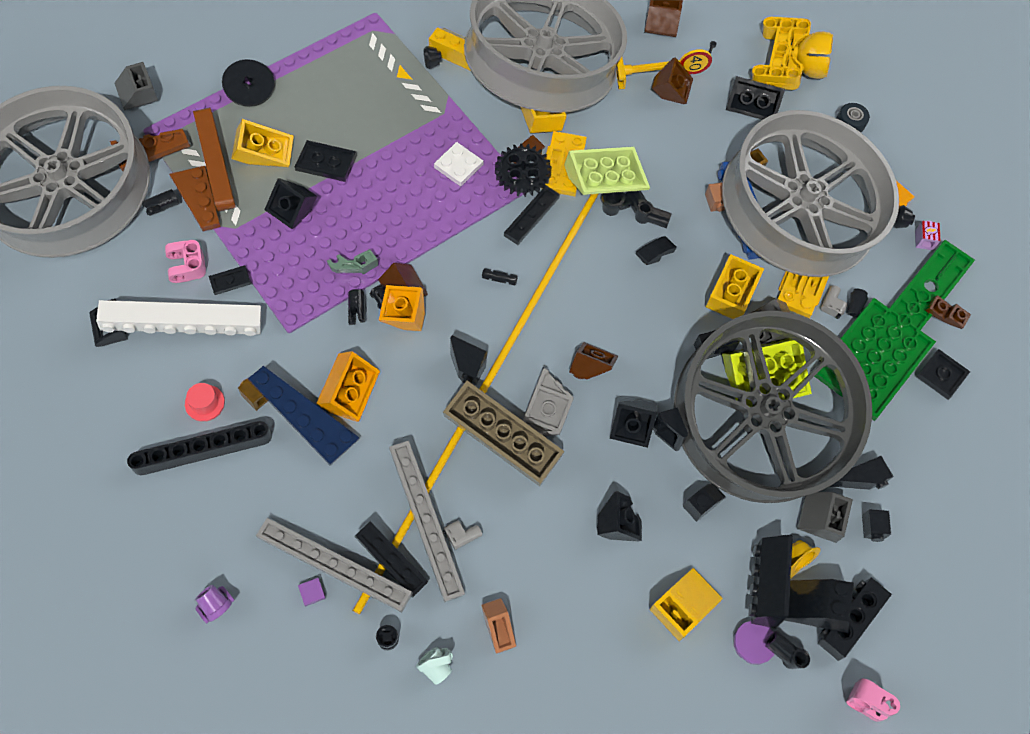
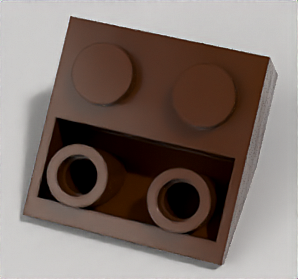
(663, 17)

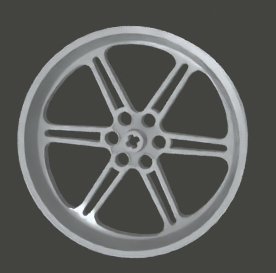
(544, 48)
(65, 172)
(809, 197)

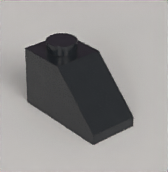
(703, 501)

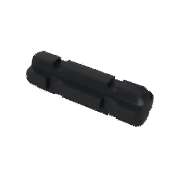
(499, 276)

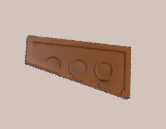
(161, 144)
(197, 194)

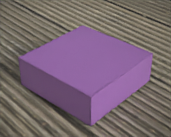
(311, 592)

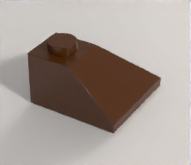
(673, 82)
(592, 361)

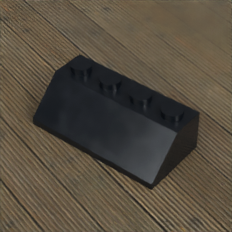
(771, 581)

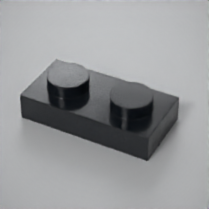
(229, 280)

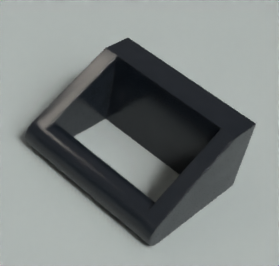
(109, 338)
(668, 425)

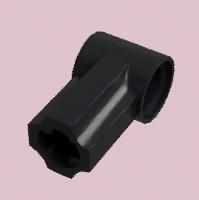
(786, 651)

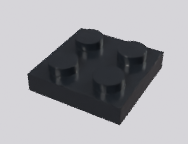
(943, 374)

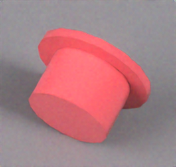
(204, 402)

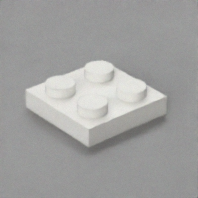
(458, 164)

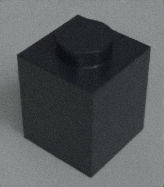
(876, 525)

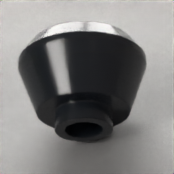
(431, 57)
(904, 218)

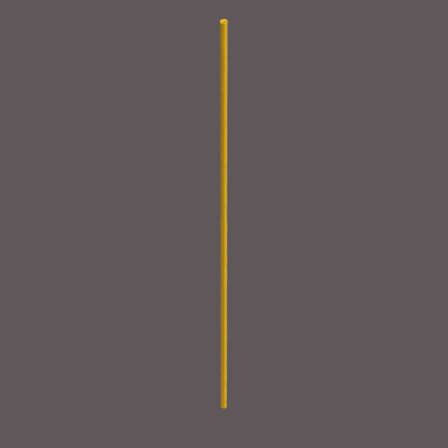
(488, 380)

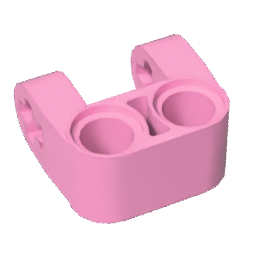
(184, 250)
(869, 695)

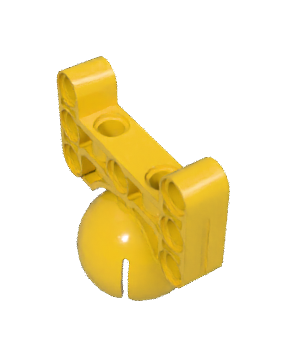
(792, 60)

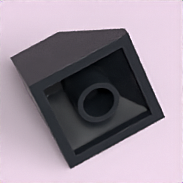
(290, 202)
(467, 360)
(634, 422)

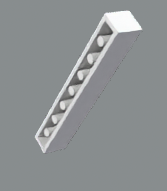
(179, 317)

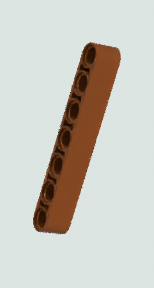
(214, 159)

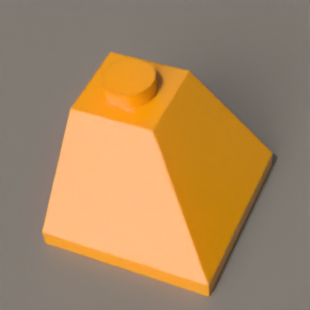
(403, 307)

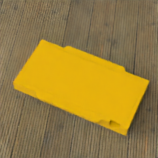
(557, 153)
(801, 292)

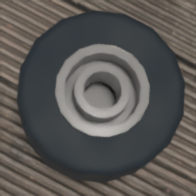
(854, 115)

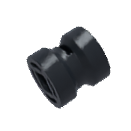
(384, 635)

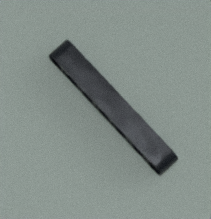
(191, 445)

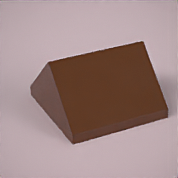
(401, 275)

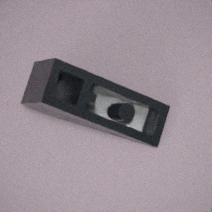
(866, 475)

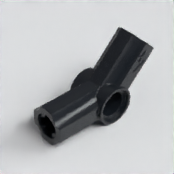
(652, 214)

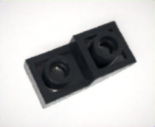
(655, 250)

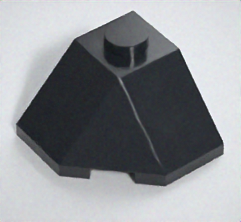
(618, 520)

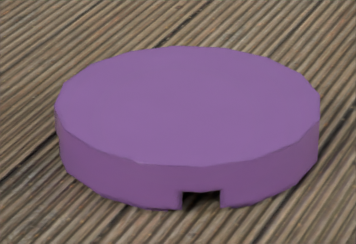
(750, 643)

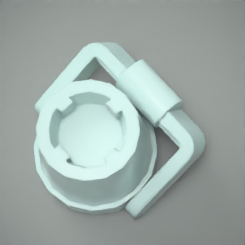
(436, 664)

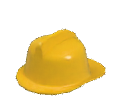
(802, 556)

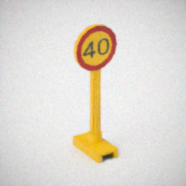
(693, 61)

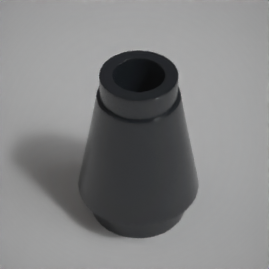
(857, 301)

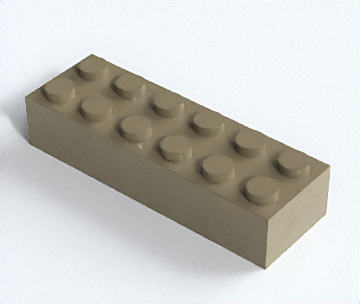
(503, 433)

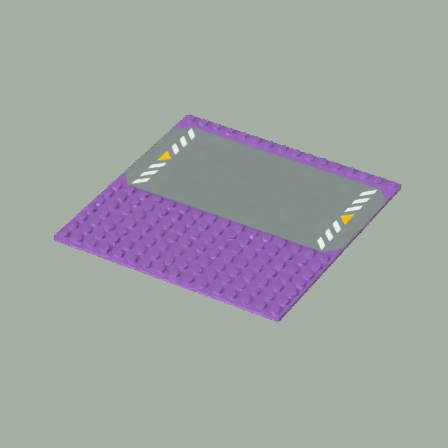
(362, 96)

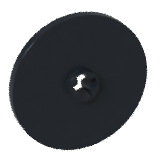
(239, 91)

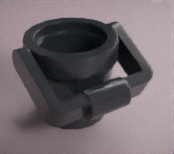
(614, 202)

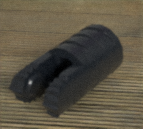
(160, 202)
(356, 304)

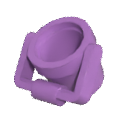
(213, 603)

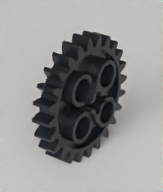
(523, 170)

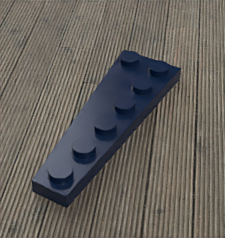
(316, 426)

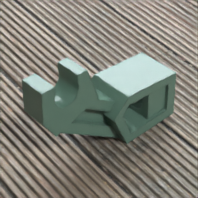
(354, 266)

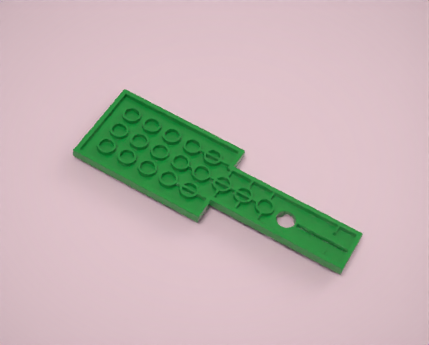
(891, 339)

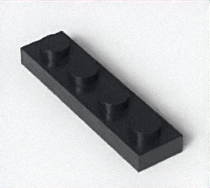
(531, 215)
(391, 558)

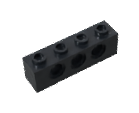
(876, 597)

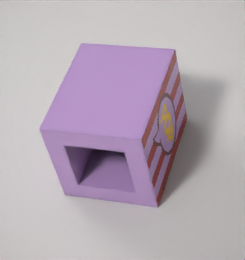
(927, 235)

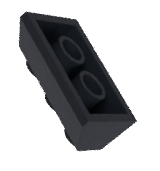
(754, 98)

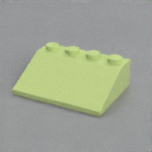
(606, 170)

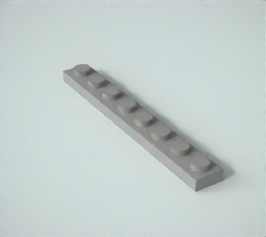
(426, 521)
(334, 565)

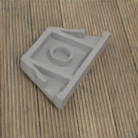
(548, 406)

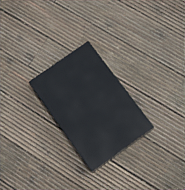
(325, 160)

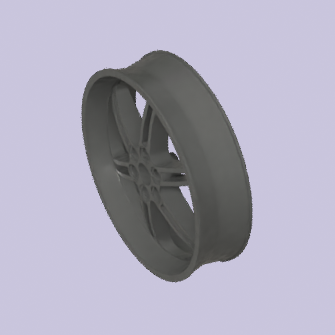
(822, 346)

